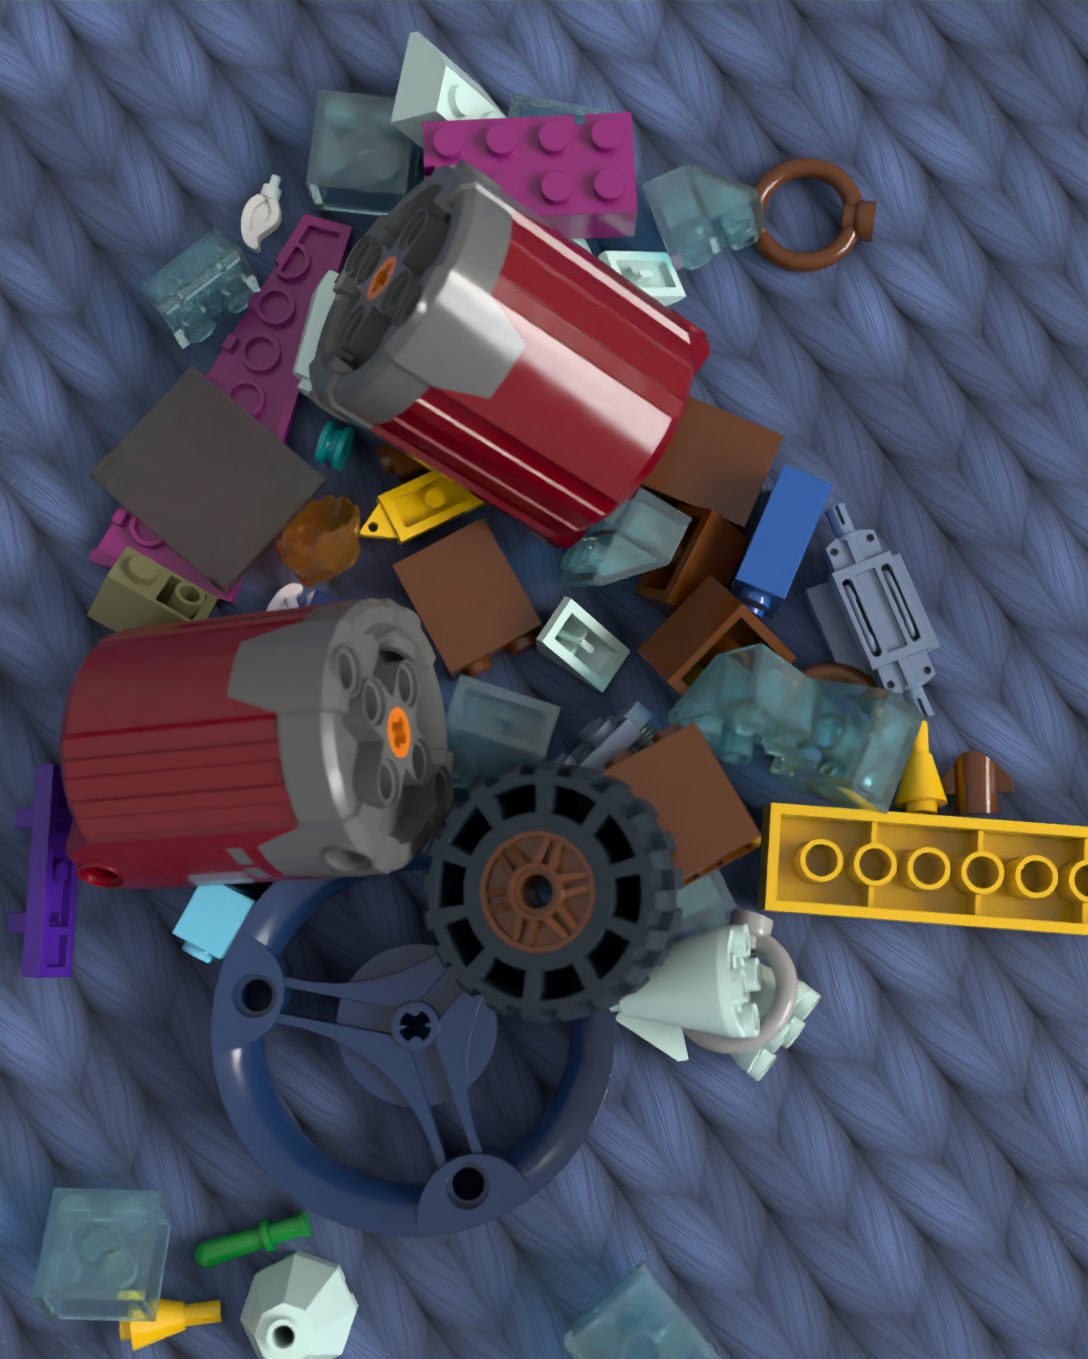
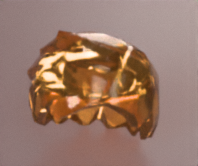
(321, 540)

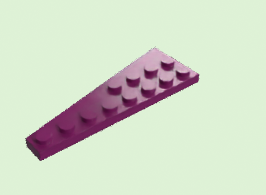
(253, 372)

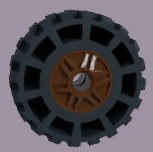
(496, 878)

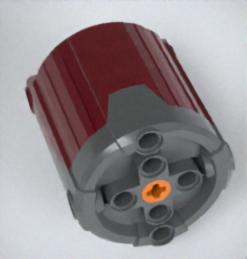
(504, 356)
(256, 748)

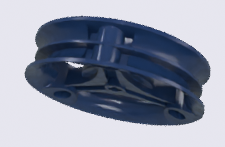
(392, 1068)

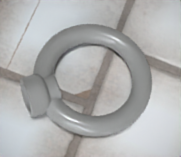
(785, 994)

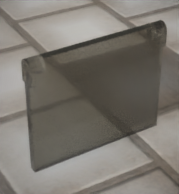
(208, 479)

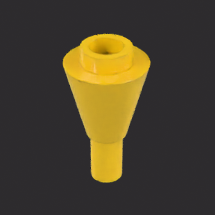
(920, 784)
(172, 1318)

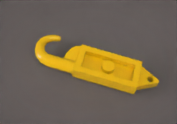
(418, 508)

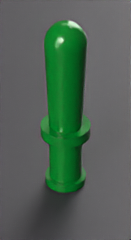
(267, 1236)

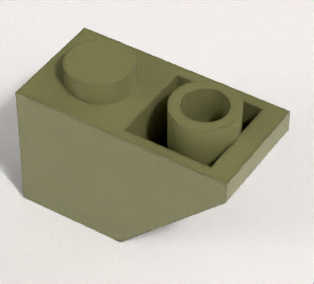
(147, 594)

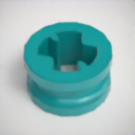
(334, 445)

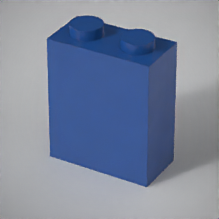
(779, 541)

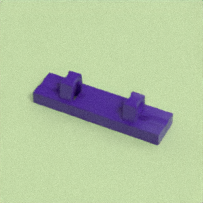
(51, 881)

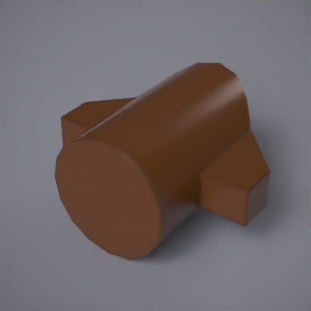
(976, 784)

